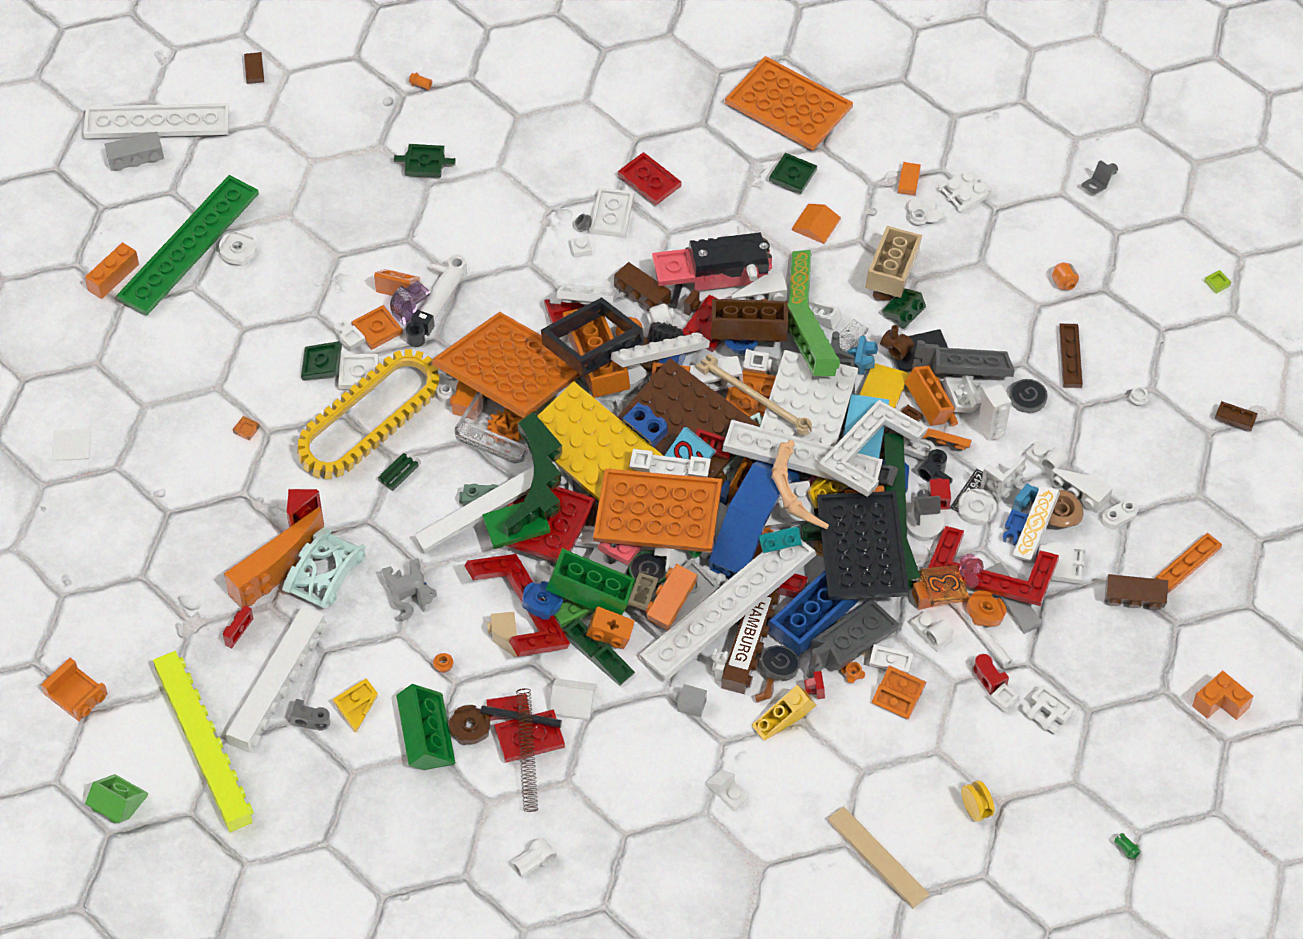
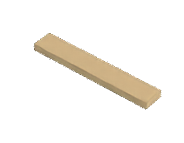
(878, 857)

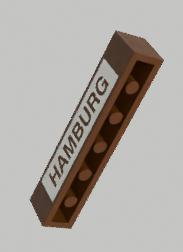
(748, 645)

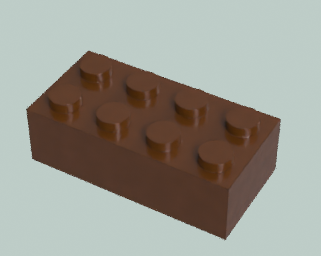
(749, 320)

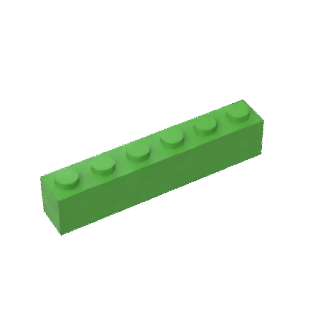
(812, 341)

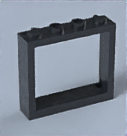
(601, 355)

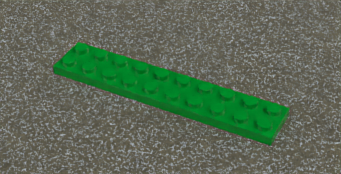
(187, 245)

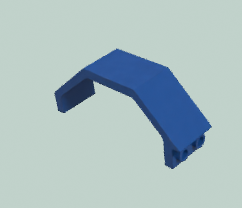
(747, 519)

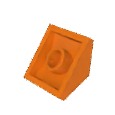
(816, 222)

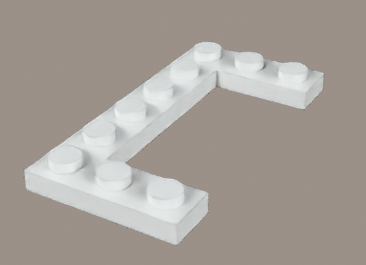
(837, 460)

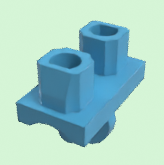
(861, 353)

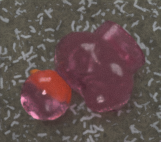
(970, 568)

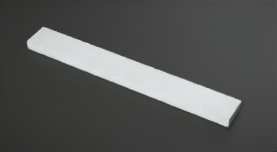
(473, 511)

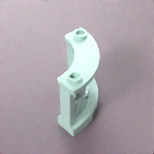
(338, 548)

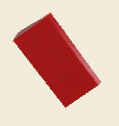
(301, 503)

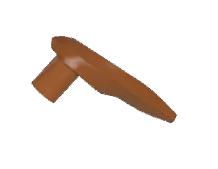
(768, 691)

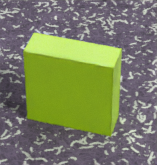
(1217, 281)

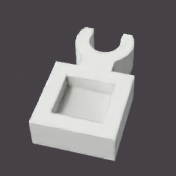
(348, 336)

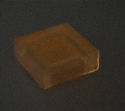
(246, 428)

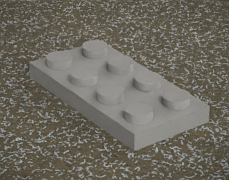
(702, 590)

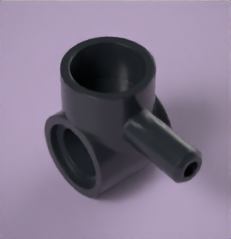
(930, 470)

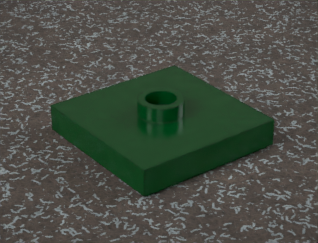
(793, 173)
(321, 360)

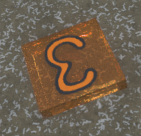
(944, 585)

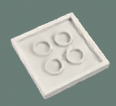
(586, 294)

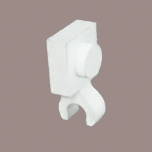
(720, 662)

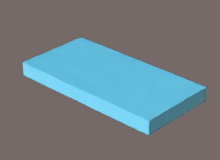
(858, 407)

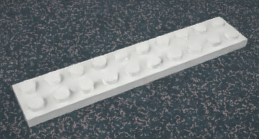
(724, 608)

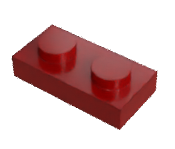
(240, 623)
(506, 703)

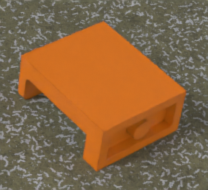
(73, 690)

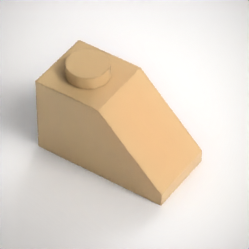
(502, 629)

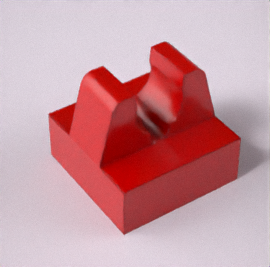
(815, 685)

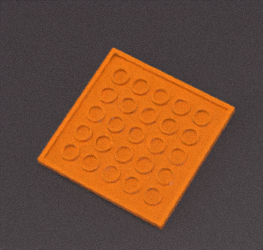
(507, 365)

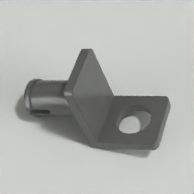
(1100, 177)
(925, 505)

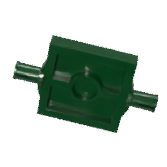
(424, 160)

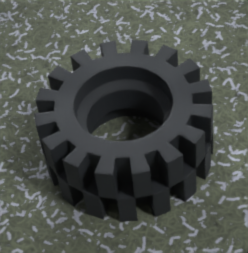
(661, 331)

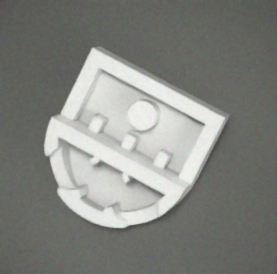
(964, 393)

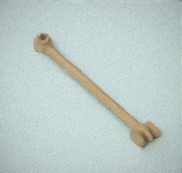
(710, 365)

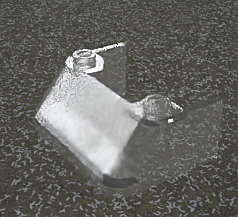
(478, 437)

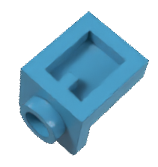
(1024, 497)

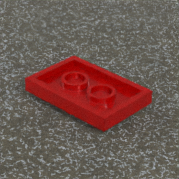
(649, 178)
(701, 323)
(545, 737)

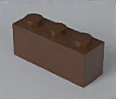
(641, 287)
(1136, 591)

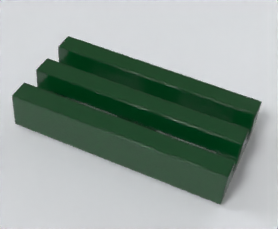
(395, 470)

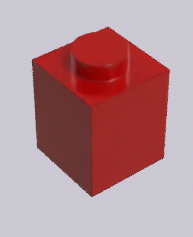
(941, 488)

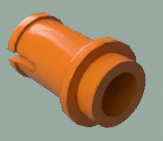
(416, 79)

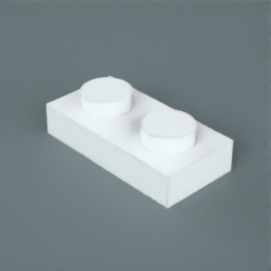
(884, 656)

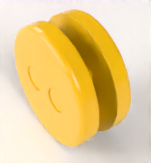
(977, 800)

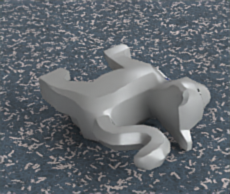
(408, 585)

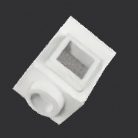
(757, 362)

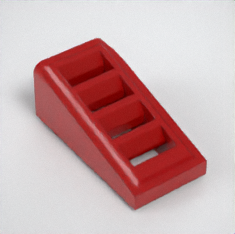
(704, 435)

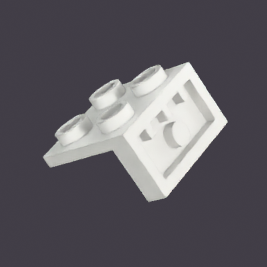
(1001, 484)

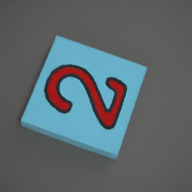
(688, 445)

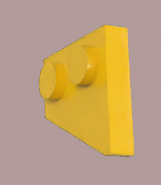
(356, 703)

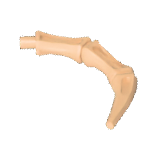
(789, 499)

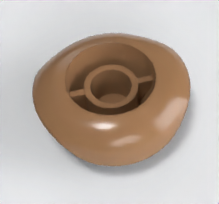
(1067, 510)

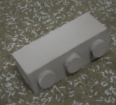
(134, 151)

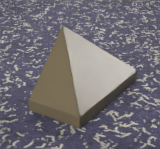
(643, 591)

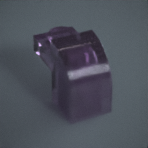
(404, 301)

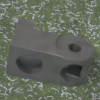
(309, 717)

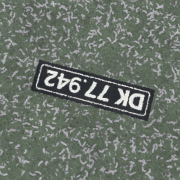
(973, 483)

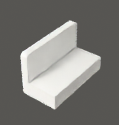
(673, 556)

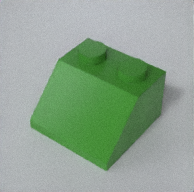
(115, 798)

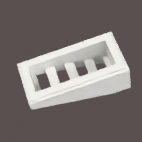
(832, 316)

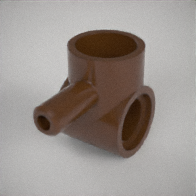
(896, 344)

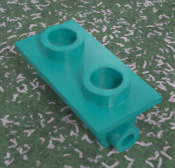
(780, 539)

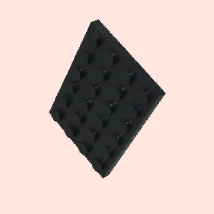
(862, 546)

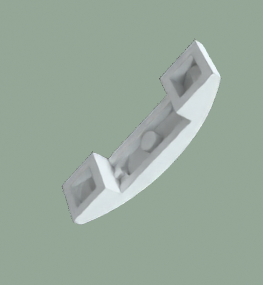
(647, 462)

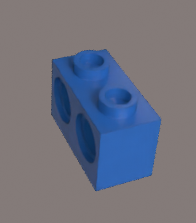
(650, 421)

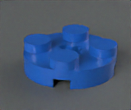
(540, 608)

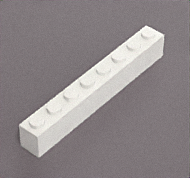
(276, 679)

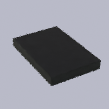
(930, 337)

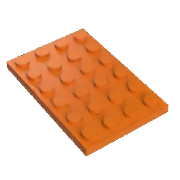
(789, 103)
(658, 510)

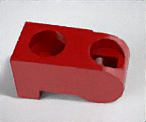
(989, 674)

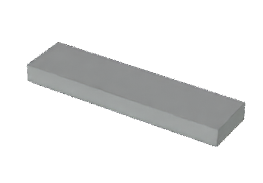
(1021, 611)

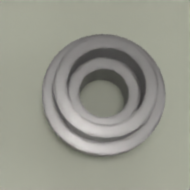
(583, 222)

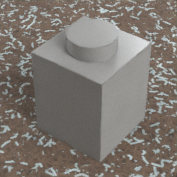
(691, 700)

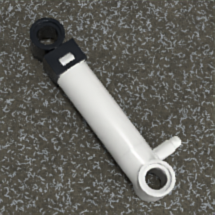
(423, 320)

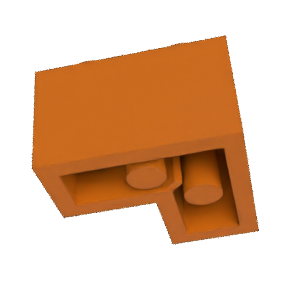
(1225, 694)

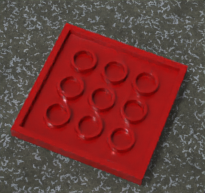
(564, 527)

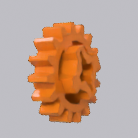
(498, 425)

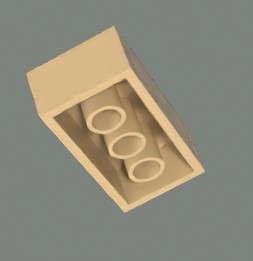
(893, 261)

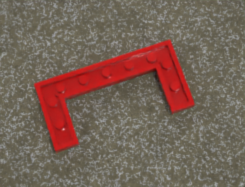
(1028, 591)
(550, 633)

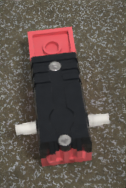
(716, 262)

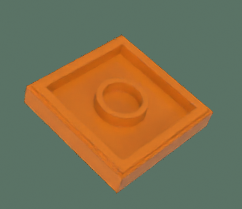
(377, 327)

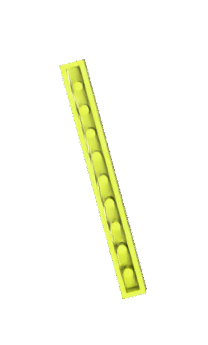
(203, 742)

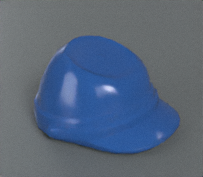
(740, 347)

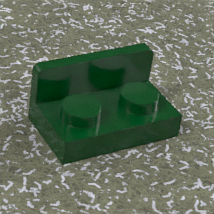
(905, 308)

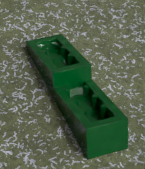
(601, 655)

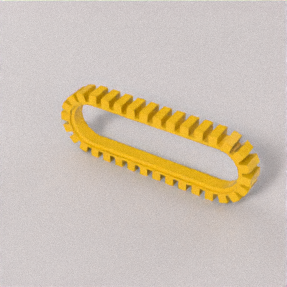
(380, 433)

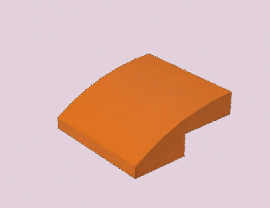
(899, 692)

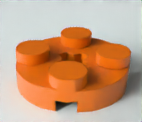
(995, 609)

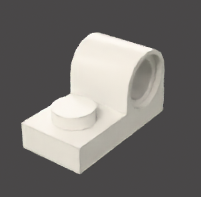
(1047, 459)
(935, 633)

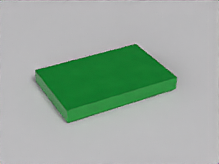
(494, 524)

